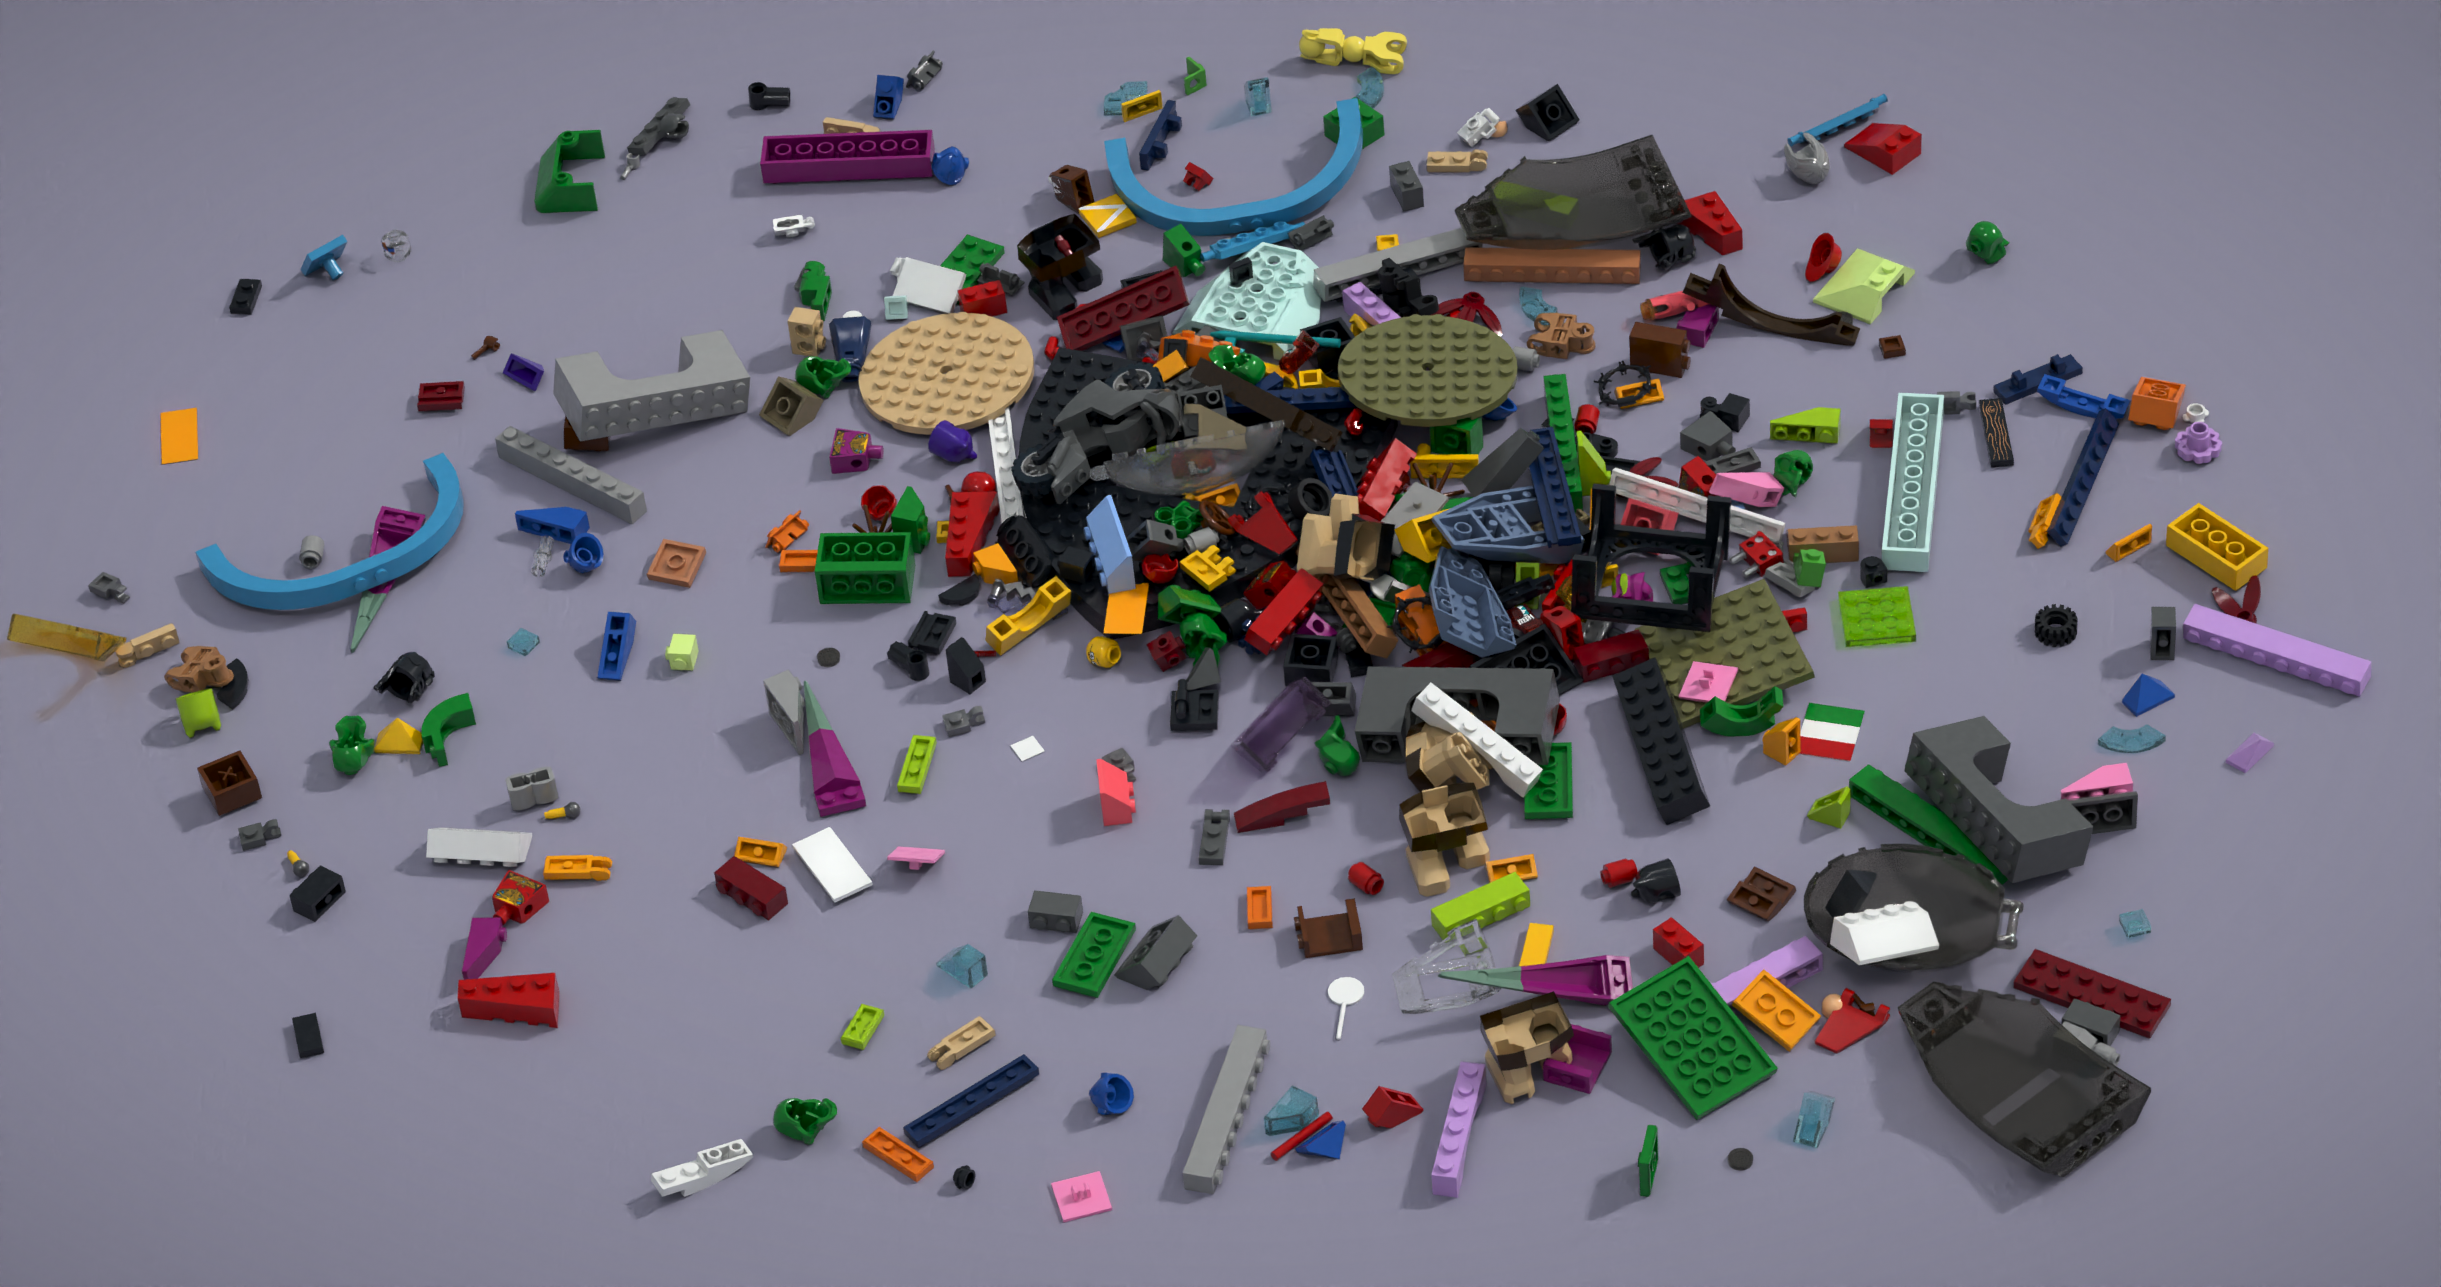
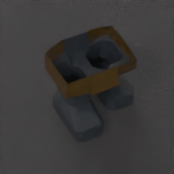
(1049, 266)

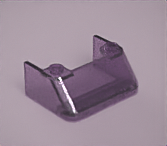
(1280, 723)

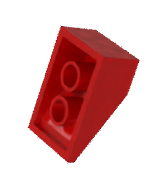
(1887, 145)

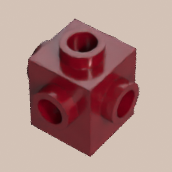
(1167, 650)

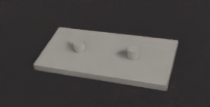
(1413, 504)

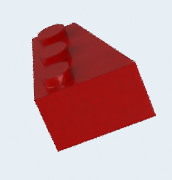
(1714, 223)

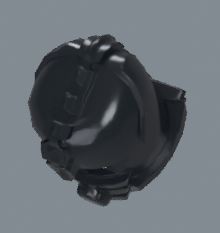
(1668, 245)
(407, 677)

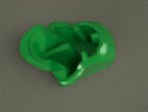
(1986, 242)
(1243, 365)
(821, 375)
(1792, 470)
(1412, 571)
(1200, 632)
(351, 748)
(1337, 753)
(803, 1118)

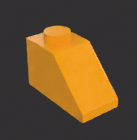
(994, 564)
(1783, 741)

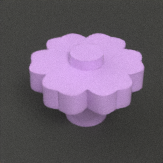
(2198, 443)

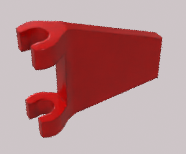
(1265, 526)
(1849, 1024)

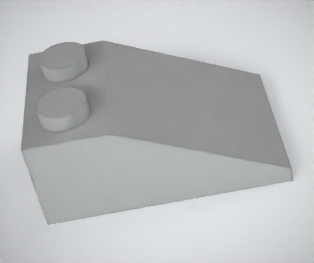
(786, 706)

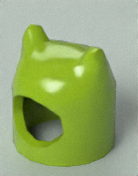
(198, 711)

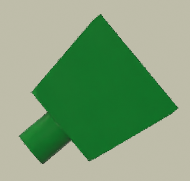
(1182, 251)

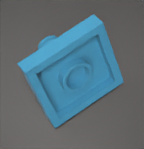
(325, 257)

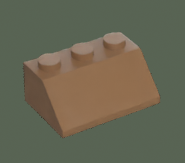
(1836, 543)

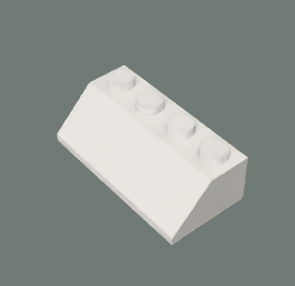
(477, 845)
(1884, 933)

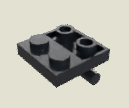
(1194, 708)

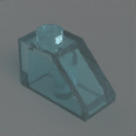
(1258, 96)
(965, 965)
(1291, 1112)
(1813, 1118)

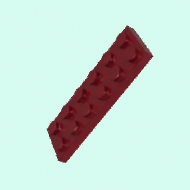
(1142, 300)
(2062, 981)

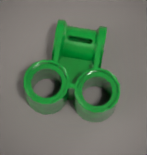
(1180, 517)

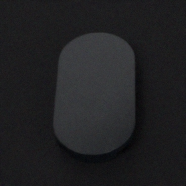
(1025, 550)

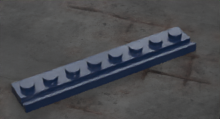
(1335, 474)
(1553, 493)

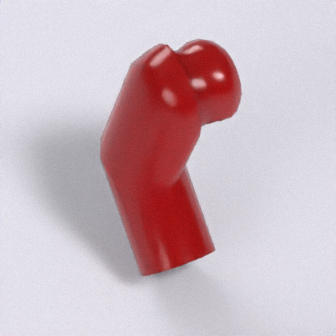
(1051, 347)
(1352, 420)

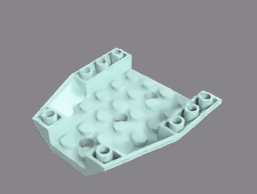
(1281, 307)

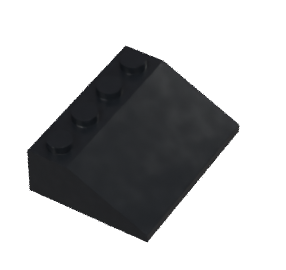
(1536, 651)

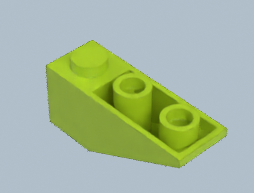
(1809, 426)

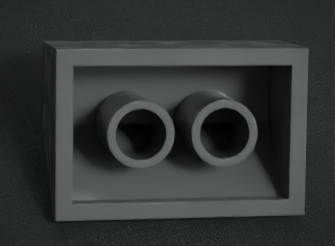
(2109, 811)
(1157, 954)

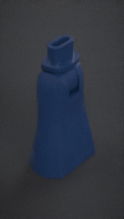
(850, 342)

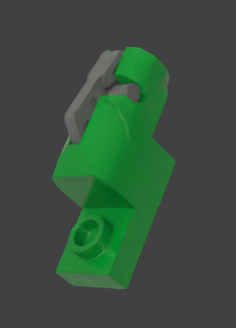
(814, 287)

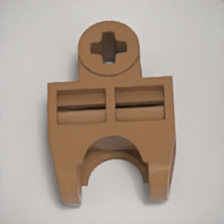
(1561, 335)
(201, 668)

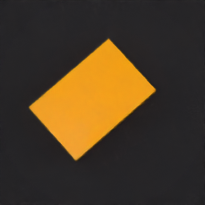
(1776, 1010)

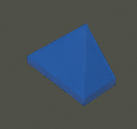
(2146, 695)
(1325, 1142)

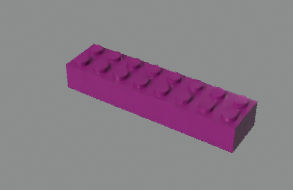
(847, 156)

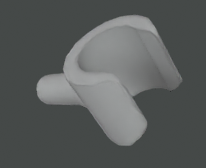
(632, 163)

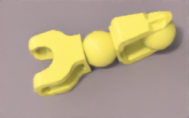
(1374, 51)

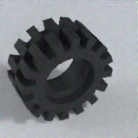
(2056, 635)

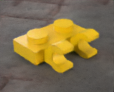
(1203, 568)

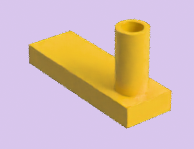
(1438, 463)

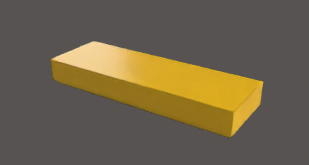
(1537, 944)

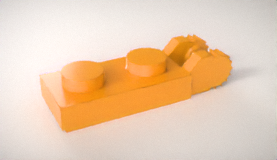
(577, 867)

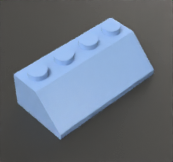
(1110, 547)

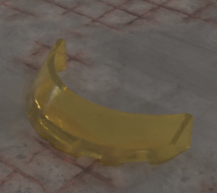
(63, 637)

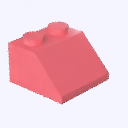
(1648, 516)
(1115, 794)

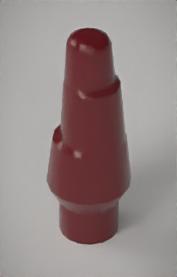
(1063, 245)

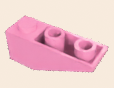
(1752, 488)
(2102, 781)

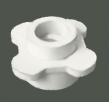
(2195, 413)

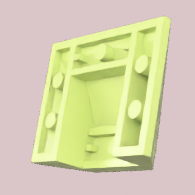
(1862, 284)

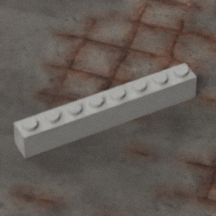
(1420, 255)
(571, 474)
(1226, 1109)

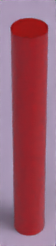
(1301, 1136)

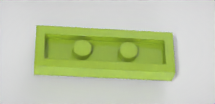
(916, 764)

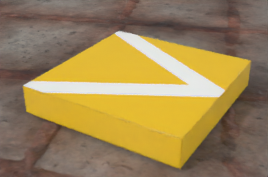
(1107, 215)

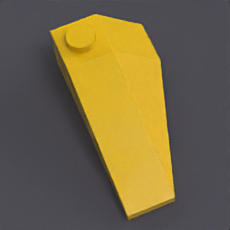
(1422, 538)

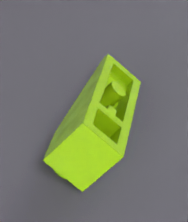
(1591, 465)

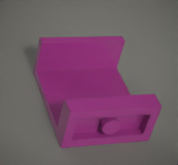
(1589, 1055)

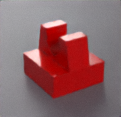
(1198, 175)

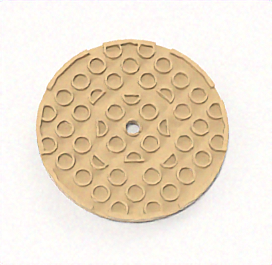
(907, 381)

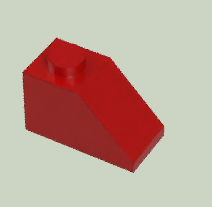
(1390, 1107)

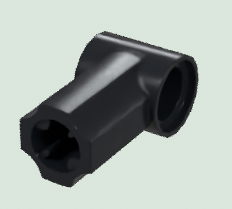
(762, 96)
(911, 660)

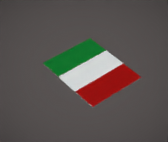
(1830, 731)

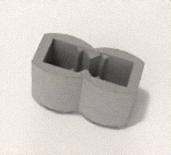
(531, 788)

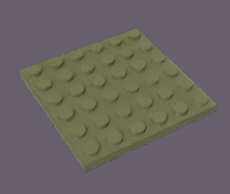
(1744, 634)

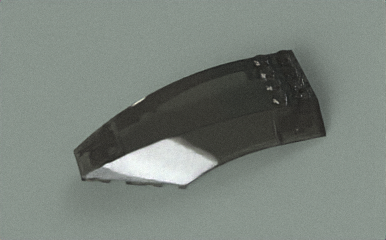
(1577, 200)
(2021, 1075)

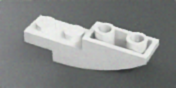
(708, 1169)

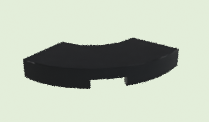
(236, 690)

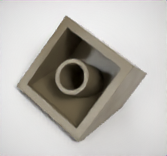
(790, 406)

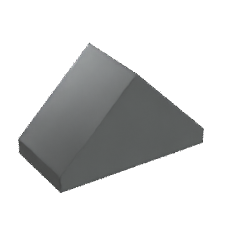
(1204, 671)

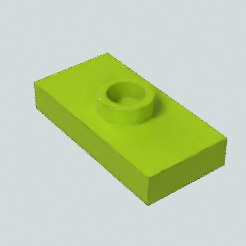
(862, 1026)

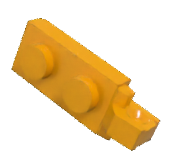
(2042, 520)

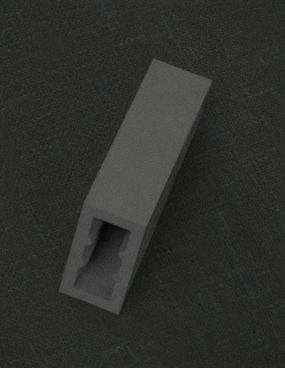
(1504, 464)

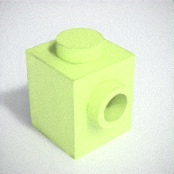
(682, 652)

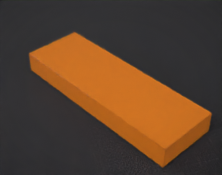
(898, 1154)

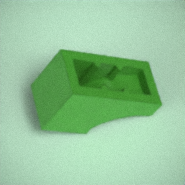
(1809, 567)

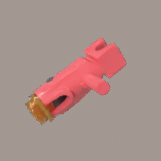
(1668, 305)

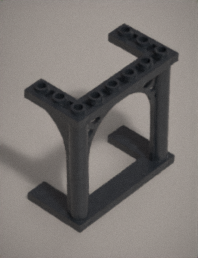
(1623, 539)

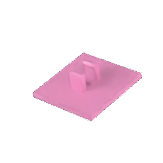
(1707, 681)
(916, 856)
(1081, 1196)

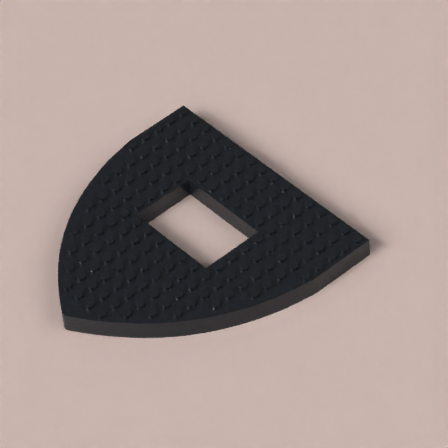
(1065, 522)

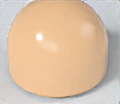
(1501, 128)
(1831, 1003)

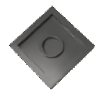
(1131, 332)

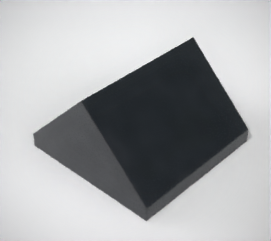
(1850, 892)

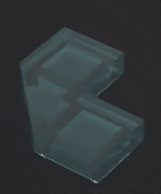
(1127, 92)

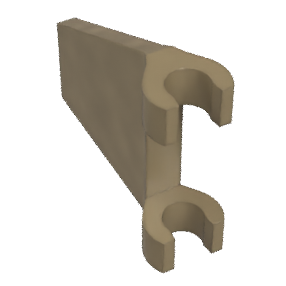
(1212, 422)

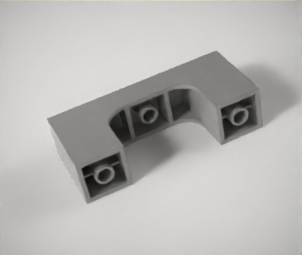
(600, 405)

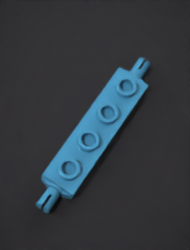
(1846, 119)
(1244, 242)

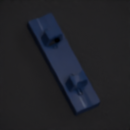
(1154, 145)
(2025, 384)

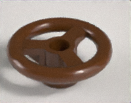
(1215, 518)

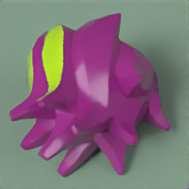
(1631, 587)

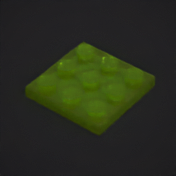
(1877, 616)

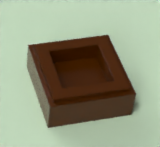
(1892, 346)

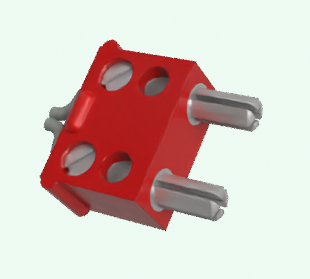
(1759, 553)

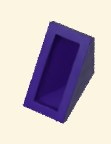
(524, 371)

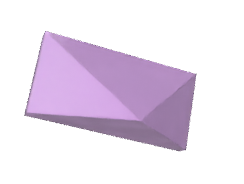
(2249, 752)

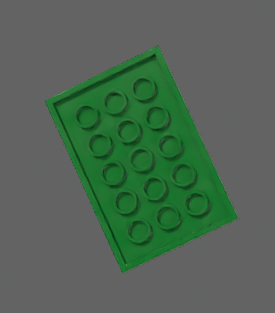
(1692, 1037)

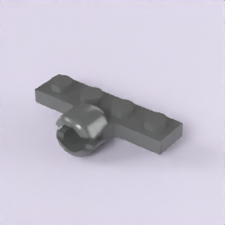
(664, 124)

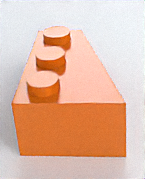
(1197, 346)
(1418, 621)

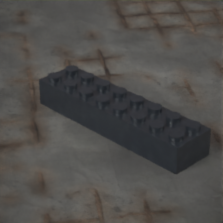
(1661, 741)

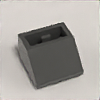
(1209, 397)

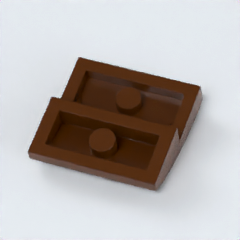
(1762, 894)

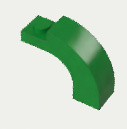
(1742, 719)
(444, 720)

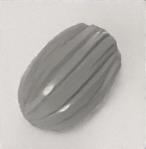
(1809, 163)

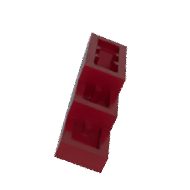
(1287, 804)

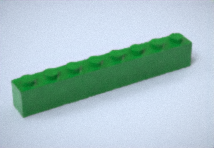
(1560, 419)
(1915, 816)

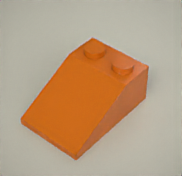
(2156, 403)

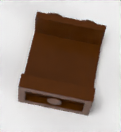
(1329, 933)

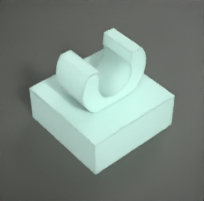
(896, 307)

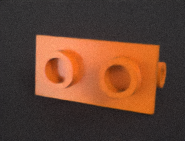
(792, 525)

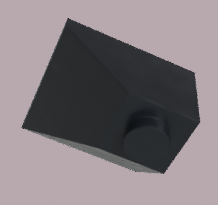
(1548, 113)

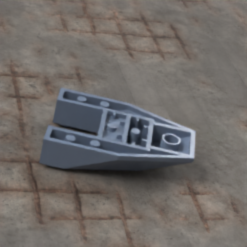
(1497, 528)

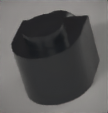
(1872, 571)

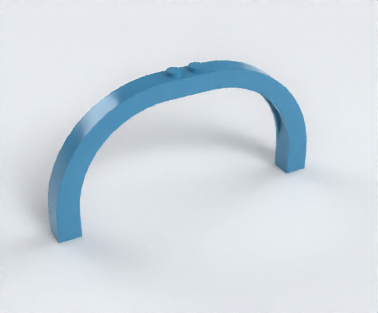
(1247, 215)
(354, 578)

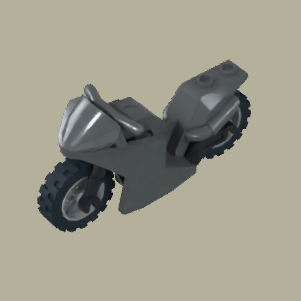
(1102, 417)

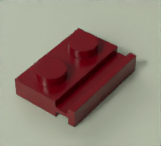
(441, 396)

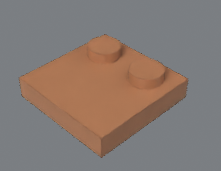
(676, 563)

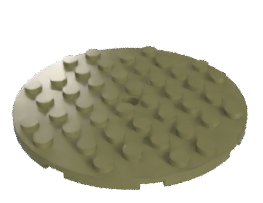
(1466, 374)

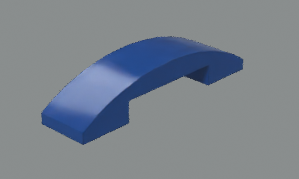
(2078, 402)

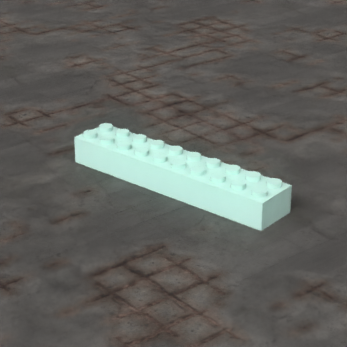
(1913, 482)

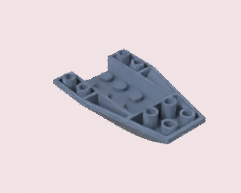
(1468, 606)

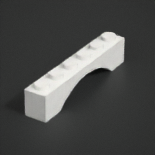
(1445, 713)

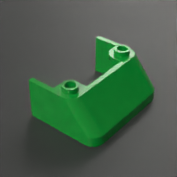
(556, 188)

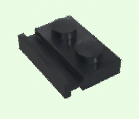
(932, 632)

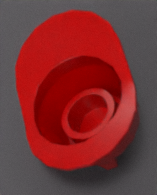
(1823, 257)

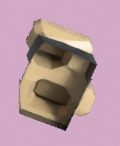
(1345, 542)

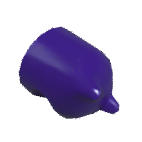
(951, 443)

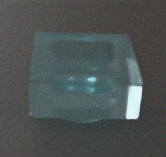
(523, 642)
(2135, 923)

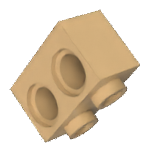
(806, 332)

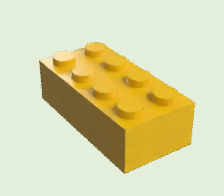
(2217, 546)

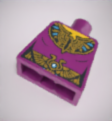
(853, 451)

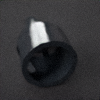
(1234, 615)
(1656, 882)

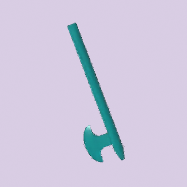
(1233, 336)

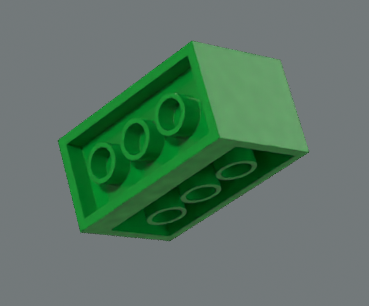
(865, 568)

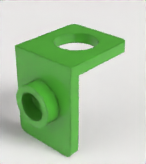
(1195, 72)

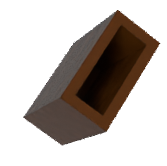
(1661, 348)

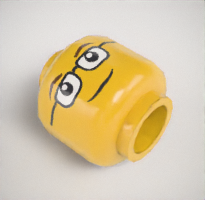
(1103, 652)

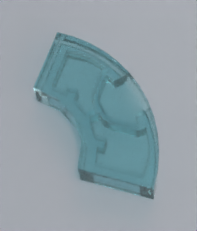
(1372, 87)
(1533, 304)
(2131, 740)

